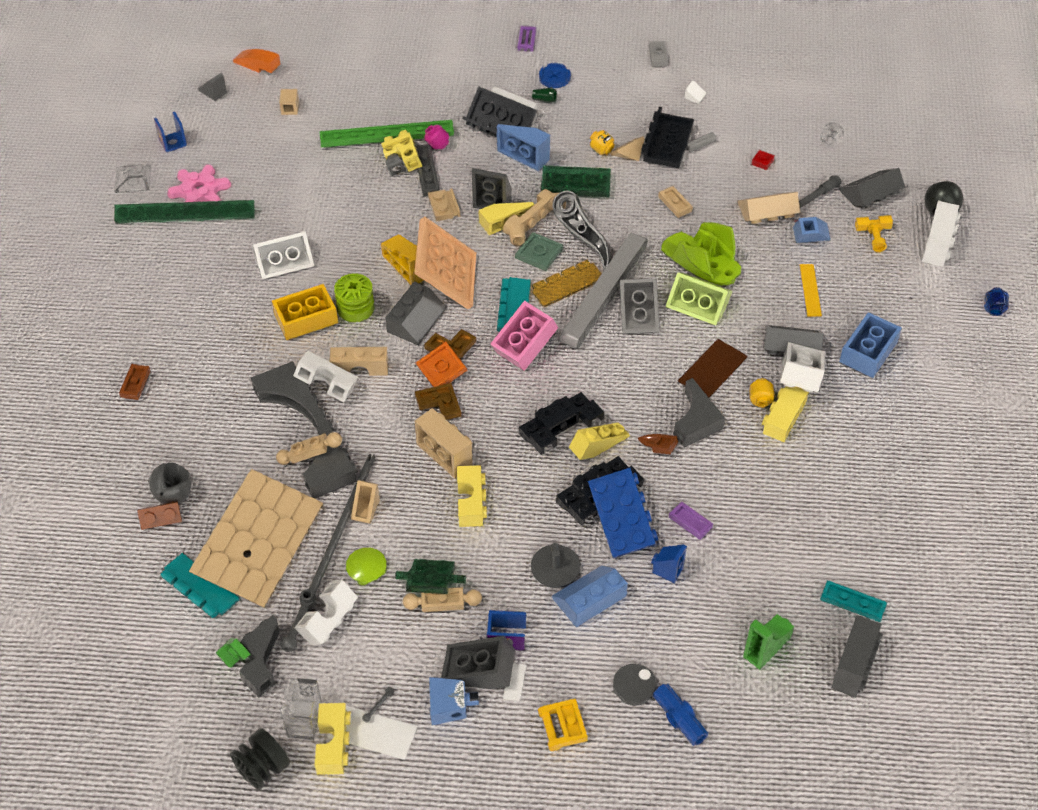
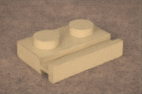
(443, 204)

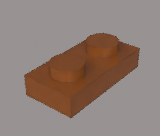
(134, 382)
(159, 515)

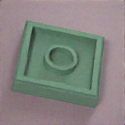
(539, 251)

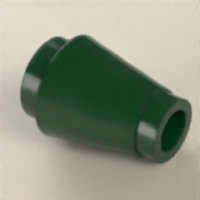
(545, 94)

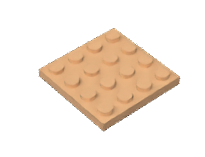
(445, 263)

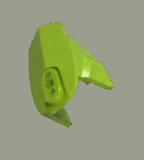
(707, 254)

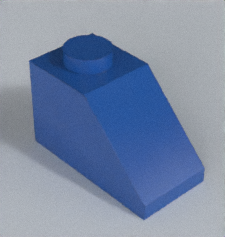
(669, 562)

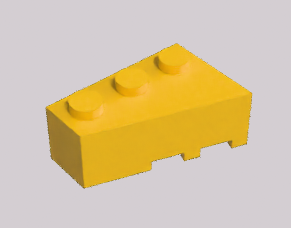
(402, 256)

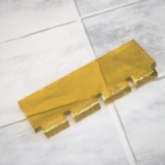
(569, 282)

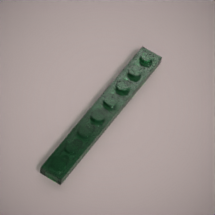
(184, 211)

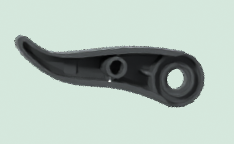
(578, 223)

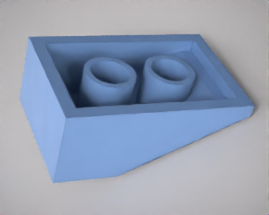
(524, 145)

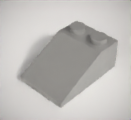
(639, 306)

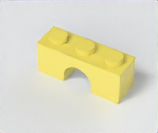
(471, 509)
(331, 757)

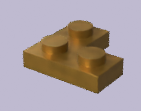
(459, 343)
(440, 396)

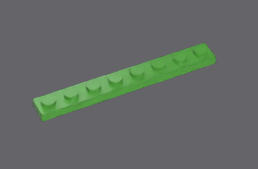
(377, 133)

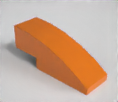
(258, 60)

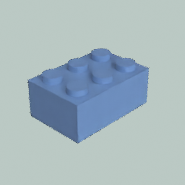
(870, 344)

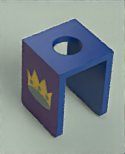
(179, 135)
(508, 619)

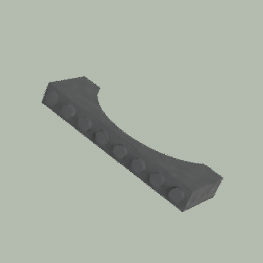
(328, 470)

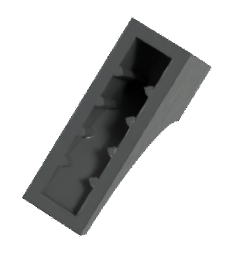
(702, 418)

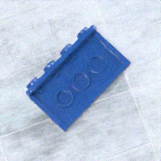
(623, 512)

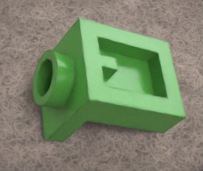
(232, 652)

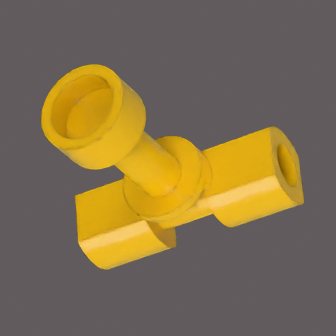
(875, 227)

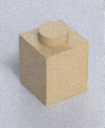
(289, 102)

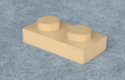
(675, 201)

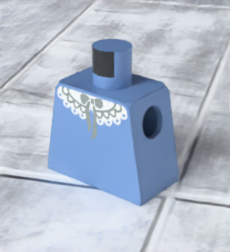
(449, 700)

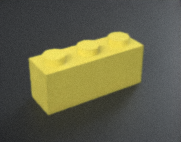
(784, 412)

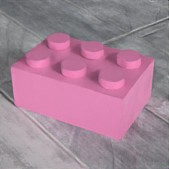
(524, 335)

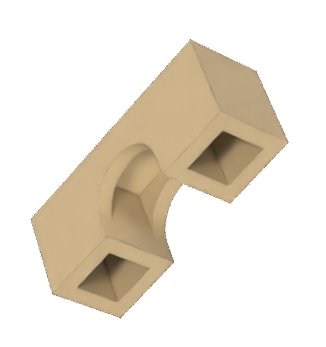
(372, 358)

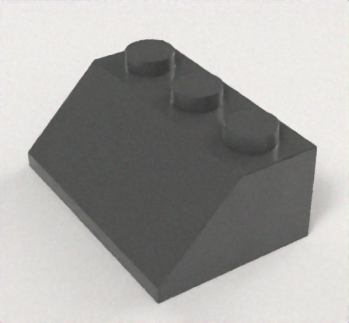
(873, 187)
(415, 314)
(777, 338)

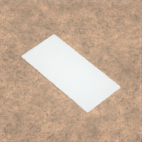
(380, 734)

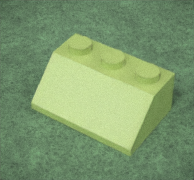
(698, 298)

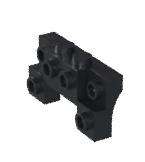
(557, 418)
(578, 498)

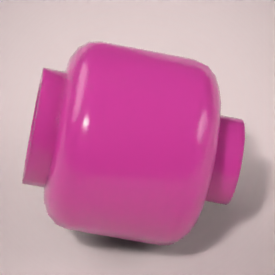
(436, 137)

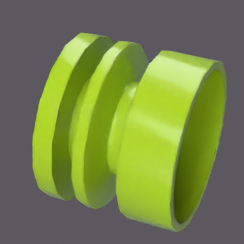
(354, 297)

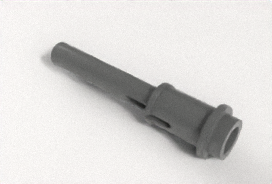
(833, 182)

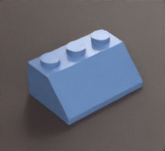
(591, 594)

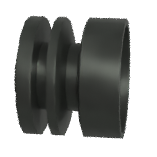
(255, 761)

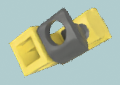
(403, 148)

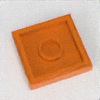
(441, 365)

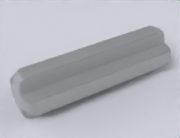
(701, 141)

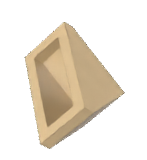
(365, 501)

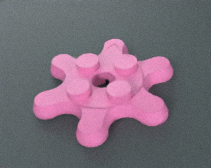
(191, 180)

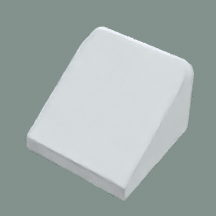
(694, 92)

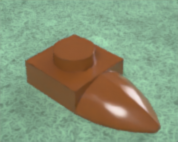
(659, 442)

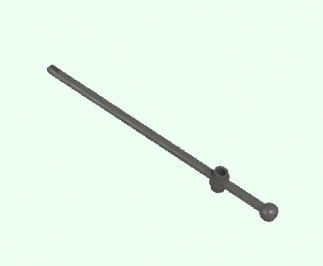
(308, 598)

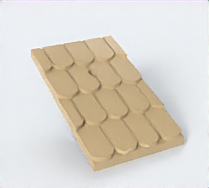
(261, 520)

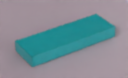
(853, 601)

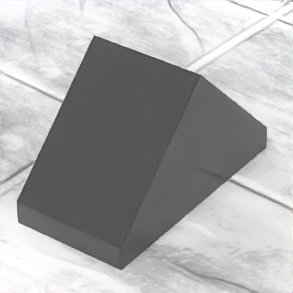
(214, 87)

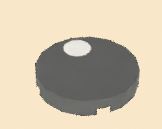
(634, 684)

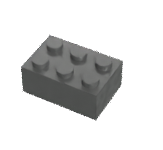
(857, 656)

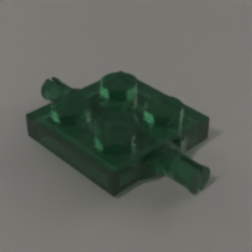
(430, 576)

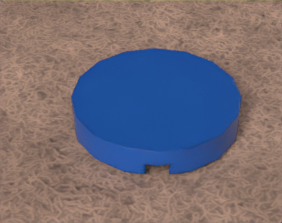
(554, 75)

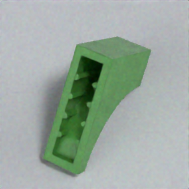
(766, 640)

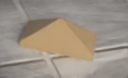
(630, 150)

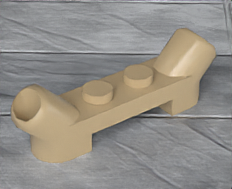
(517, 226)

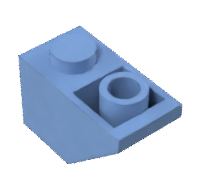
(811, 230)

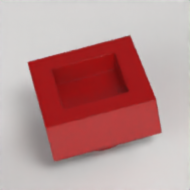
(763, 159)

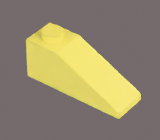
(495, 216)

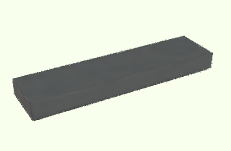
(427, 173)

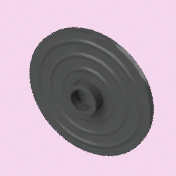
(555, 566)

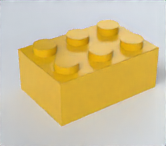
(305, 311)

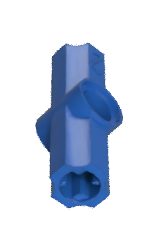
(680, 714)

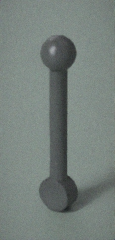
(388, 693)

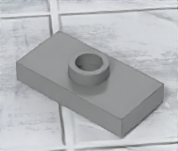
(658, 54)

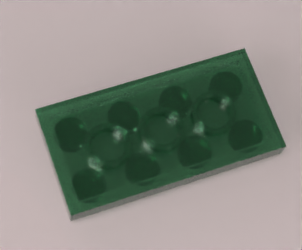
(579, 180)

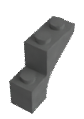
(259, 645)

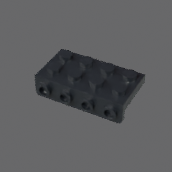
(491, 109)
(667, 139)

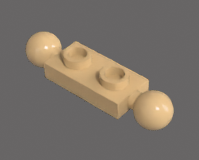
(309, 448)
(443, 602)

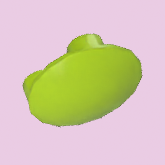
(366, 565)

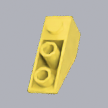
(595, 440)

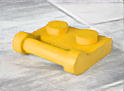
(570, 724)

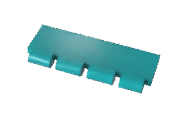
(512, 295)
(198, 589)

